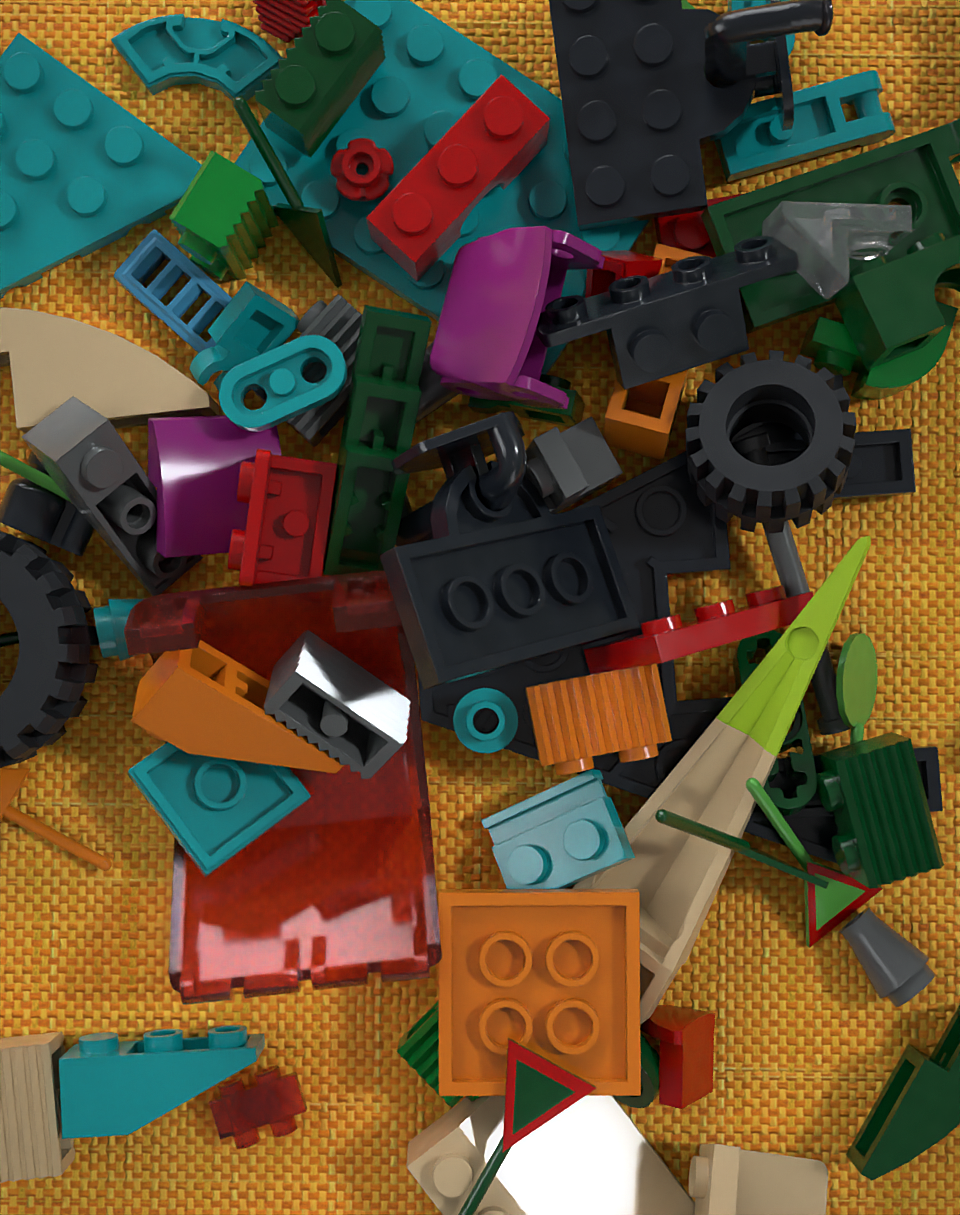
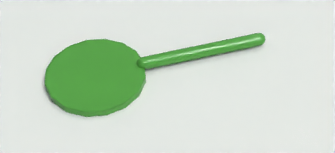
(856, 683)

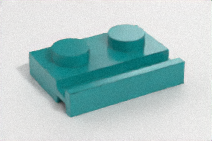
(559, 835)

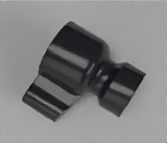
(44, 514)

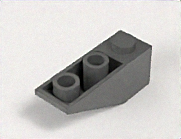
(107, 488)

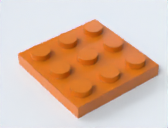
(545, 972)

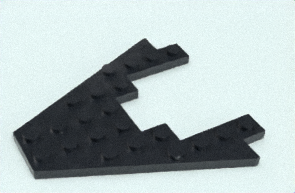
(664, 531)

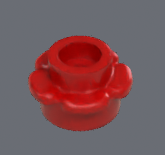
(366, 186)

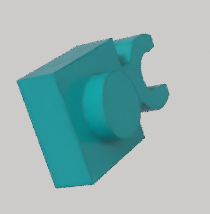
(243, 331)

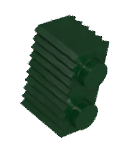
(320, 76)
(878, 810)

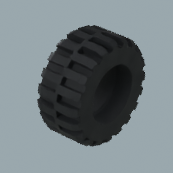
(51, 649)

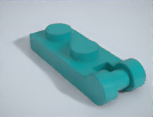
(817, 129)

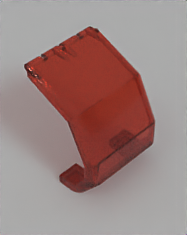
(350, 871)

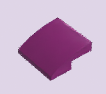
(197, 479)

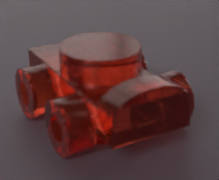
(267, 1101)

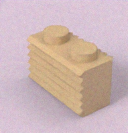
(32, 1108)

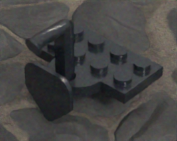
(656, 84)
(489, 569)

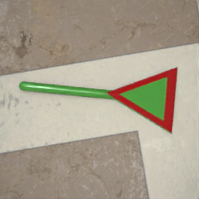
(823, 906)

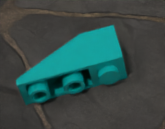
(127, 1084)

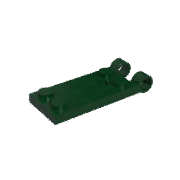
(904, 172)

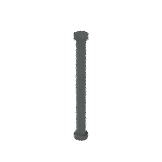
(794, 581)

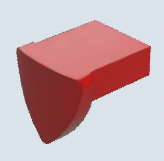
(685, 1053)

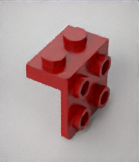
(285, 518)

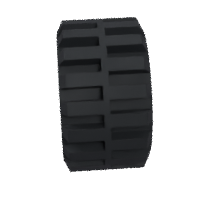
(780, 394)

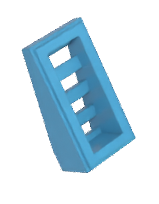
(144, 262)

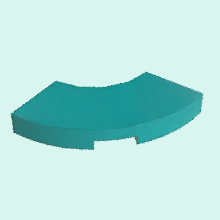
(197, 51)

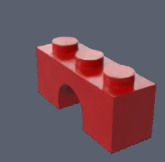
(475, 155)

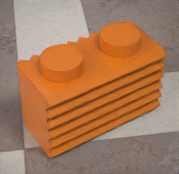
(597, 717)

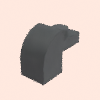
(570, 464)

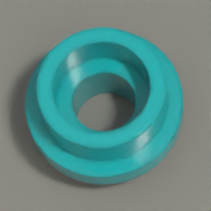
(490, 741)

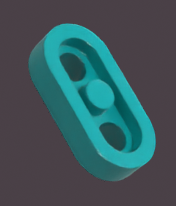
(281, 377)

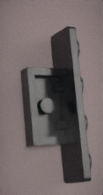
(671, 318)

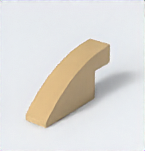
(68, 358)

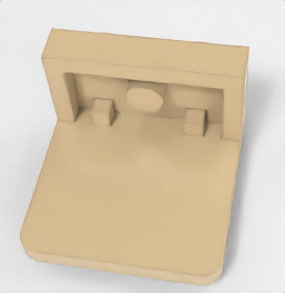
(756, 1183)

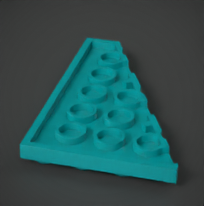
(73, 167)

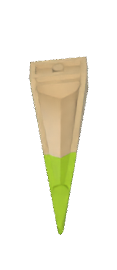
(679, 870)

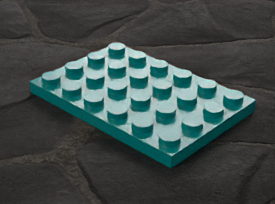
(407, 108)

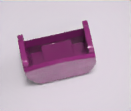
(493, 308)

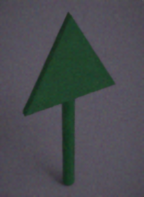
(304, 222)

